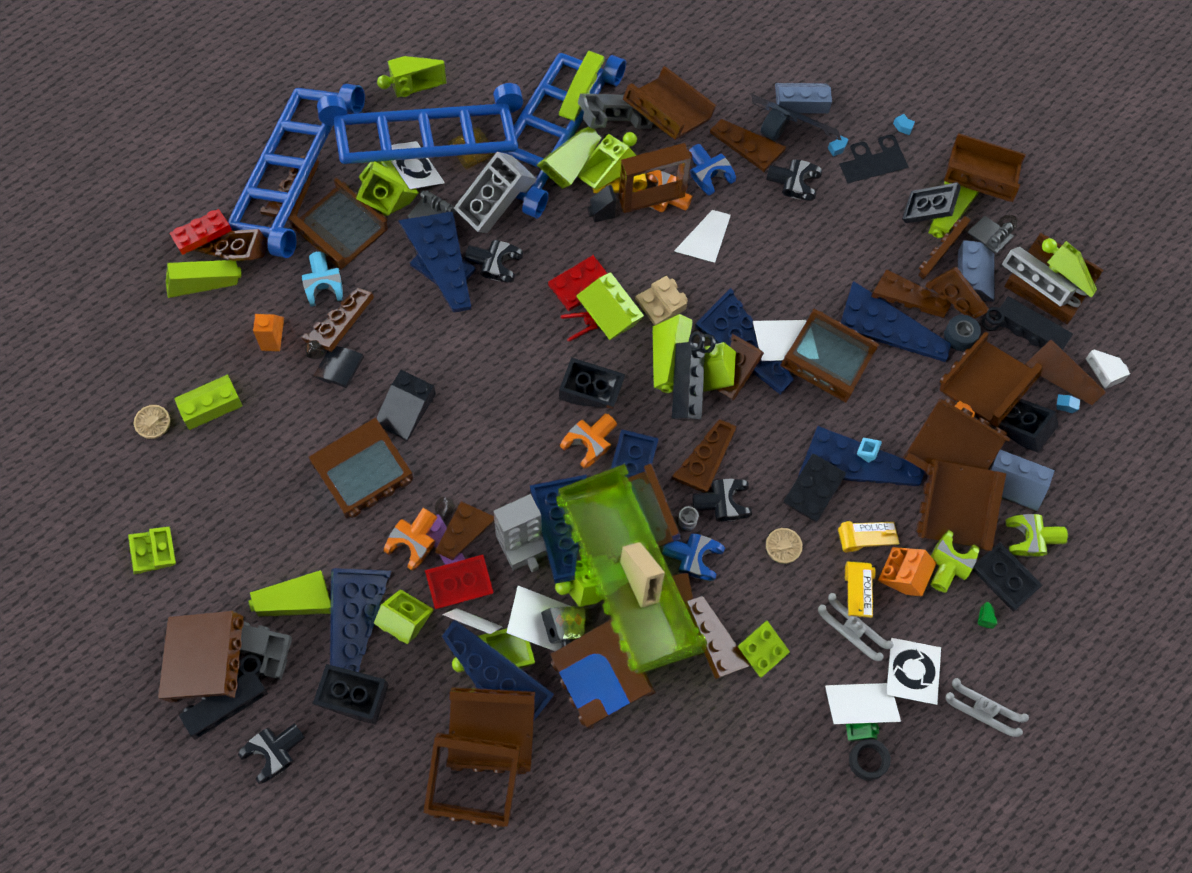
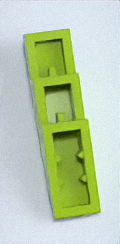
(581, 84)

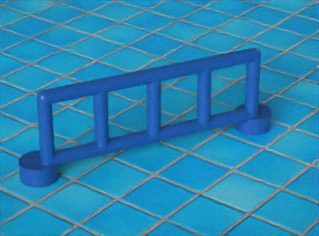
(507, 99)
(536, 198)
(280, 239)

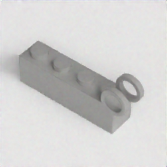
(1042, 277)

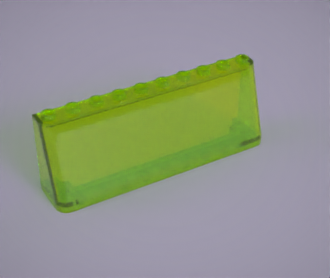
(603, 521)

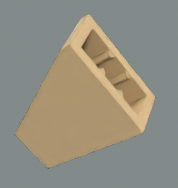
(642, 573)

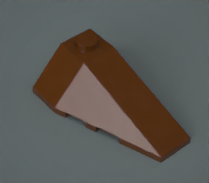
(237, 245)

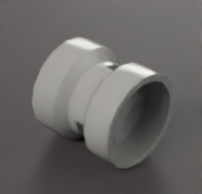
(689, 514)

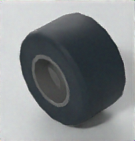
(774, 123)
(962, 332)

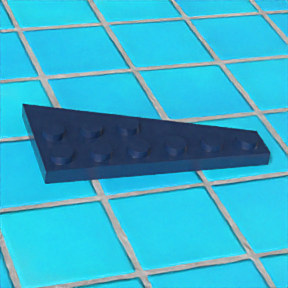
(890, 326)

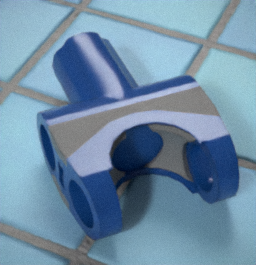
(708, 168)
(692, 553)

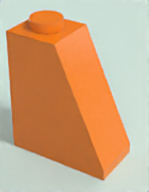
(268, 331)

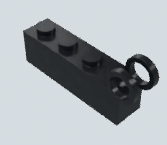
(1026, 324)
(689, 377)
(218, 709)

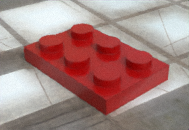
(200, 231)
(575, 280)
(459, 581)

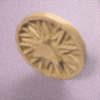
(152, 421)
(784, 545)

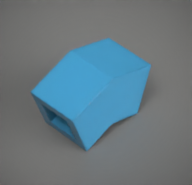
(903, 124)
(837, 146)
(1068, 403)

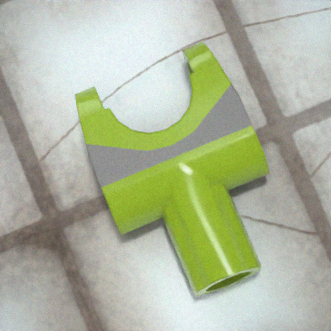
(1036, 535)
(951, 562)

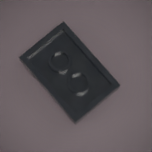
(931, 203)
(814, 487)
(1006, 576)

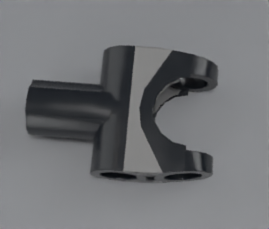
(794, 179)
(493, 259)
(722, 500)
(274, 749)

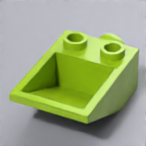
(413, 75)
(605, 161)
(1070, 264)
(581, 588)
(510, 646)

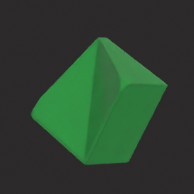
(987, 616)

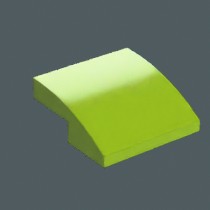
(151, 550)

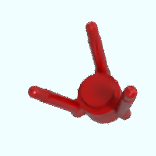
(587, 319)

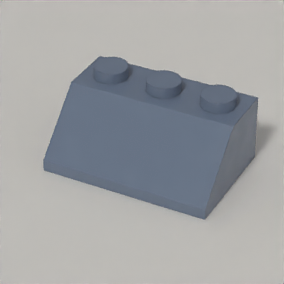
(804, 97)
(977, 266)
(1024, 481)

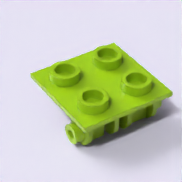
(763, 649)

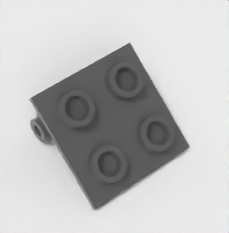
(430, 205)
(991, 234)

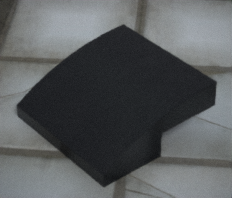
(339, 366)

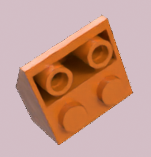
(908, 570)

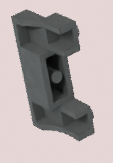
(610, 107)
(266, 645)

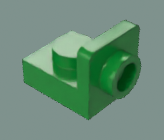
(862, 731)

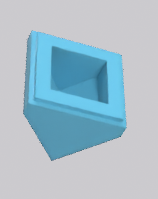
(869, 449)

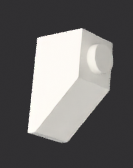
(1107, 368)

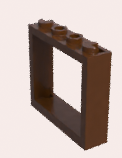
(650, 162)
(457, 813)

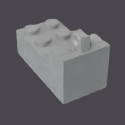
(494, 191)
(520, 533)

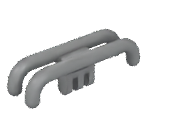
(854, 629)
(985, 709)

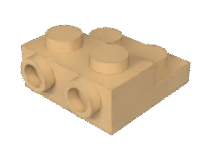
(662, 300)

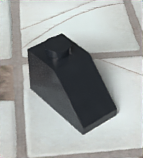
(603, 205)

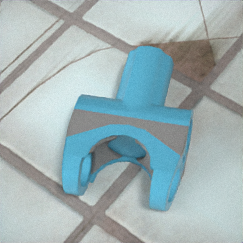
(321, 278)

